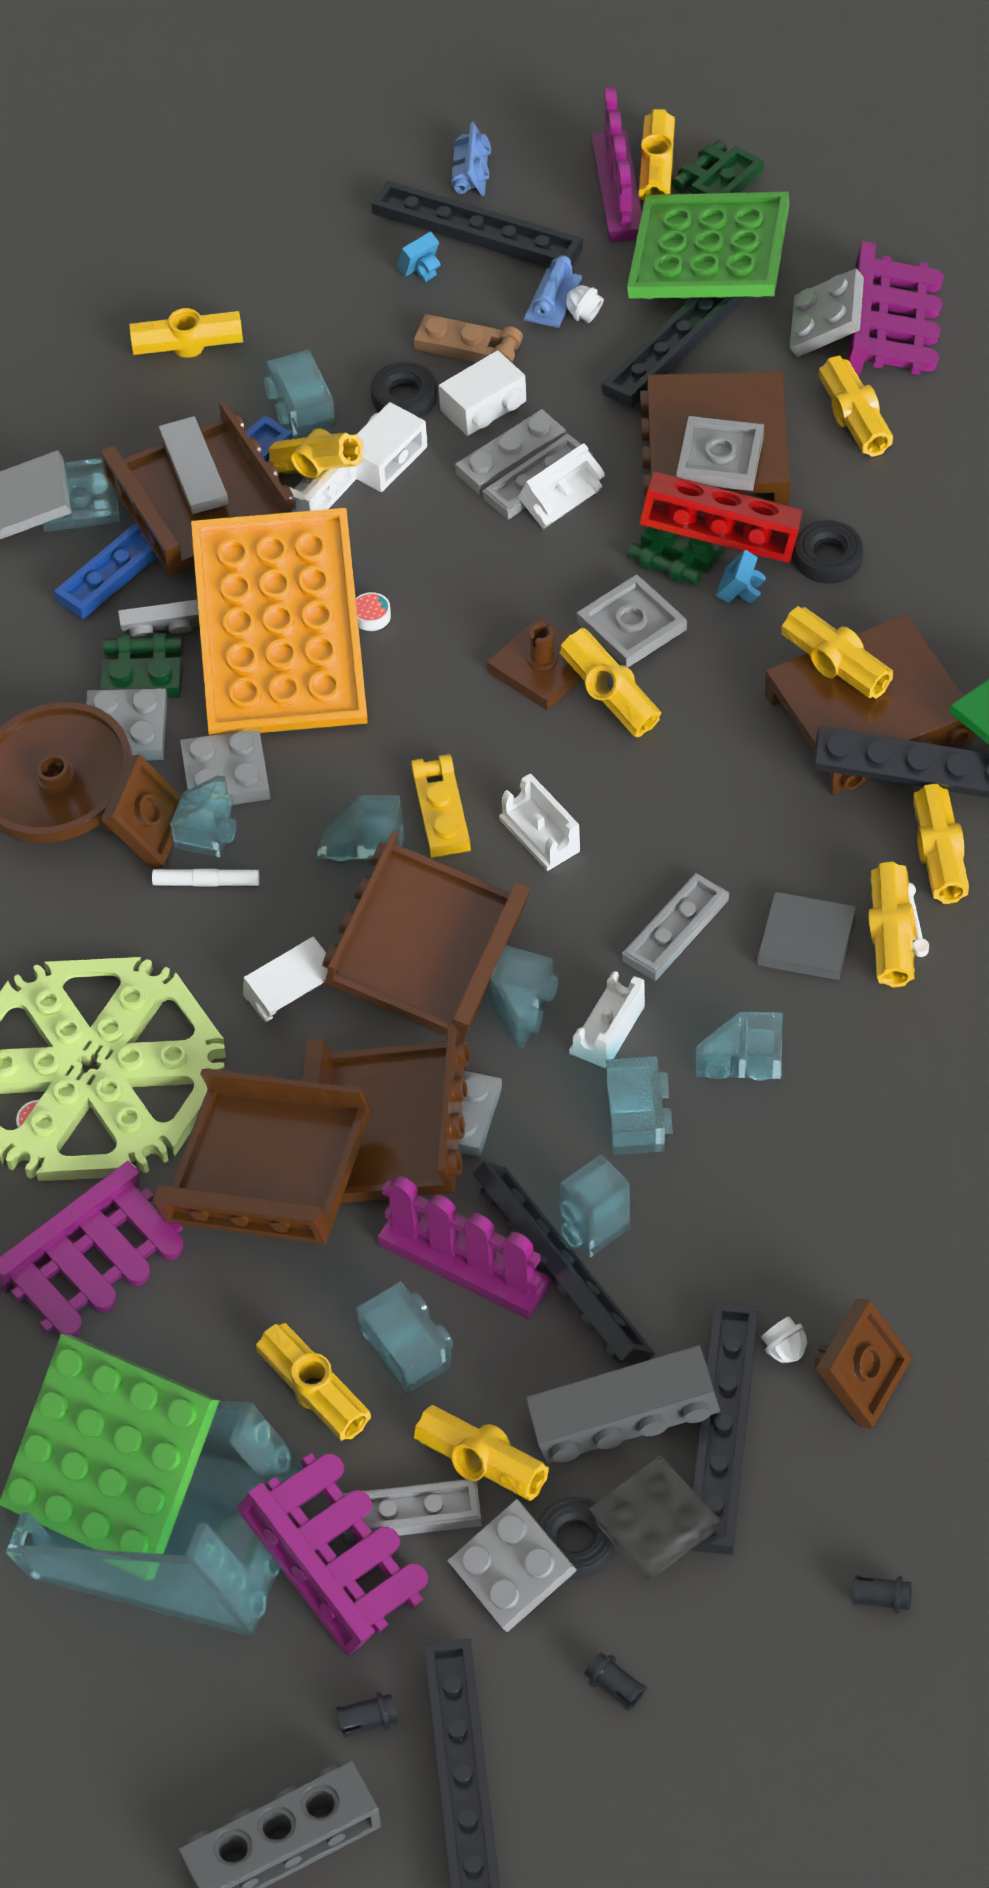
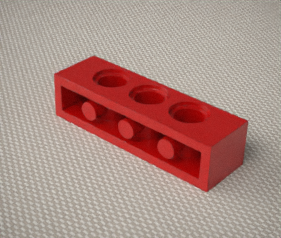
(721, 517)

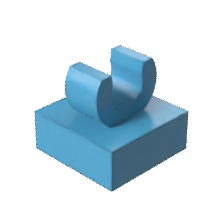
(420, 257)
(739, 579)

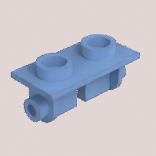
(471, 161)
(550, 298)

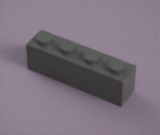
(623, 1405)

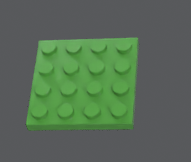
(709, 245)
(108, 1450)

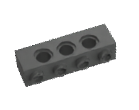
(309, 1837)

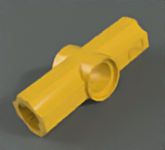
(657, 154)
(186, 333)
(855, 406)
(316, 453)
(837, 652)
(594, 667)
(940, 844)
(892, 924)
(328, 1398)
(481, 1452)

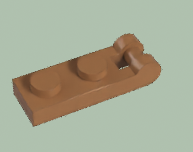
(465, 339)

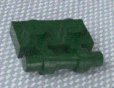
(726, 172)
(686, 552)
(143, 672)

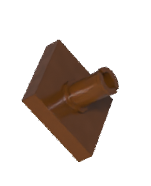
(534, 664)
(142, 811)
(863, 1363)

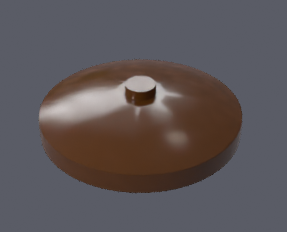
(58, 770)

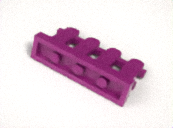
(616, 174)
(886, 325)
(89, 1218)
(460, 1258)
(312, 1566)

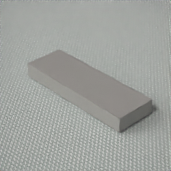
(193, 465)
(504, 492)
(675, 926)
(423, 1508)

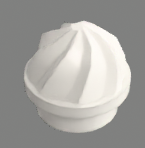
(584, 303)
(785, 1341)

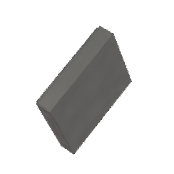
(806, 936)

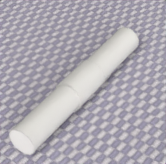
(205, 877)

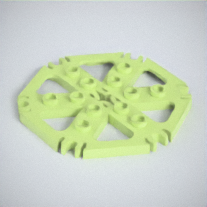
(120, 1067)

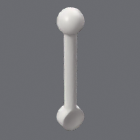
(920, 945)

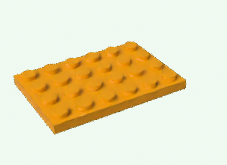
(278, 622)

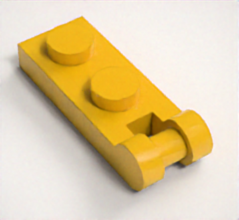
(440, 807)

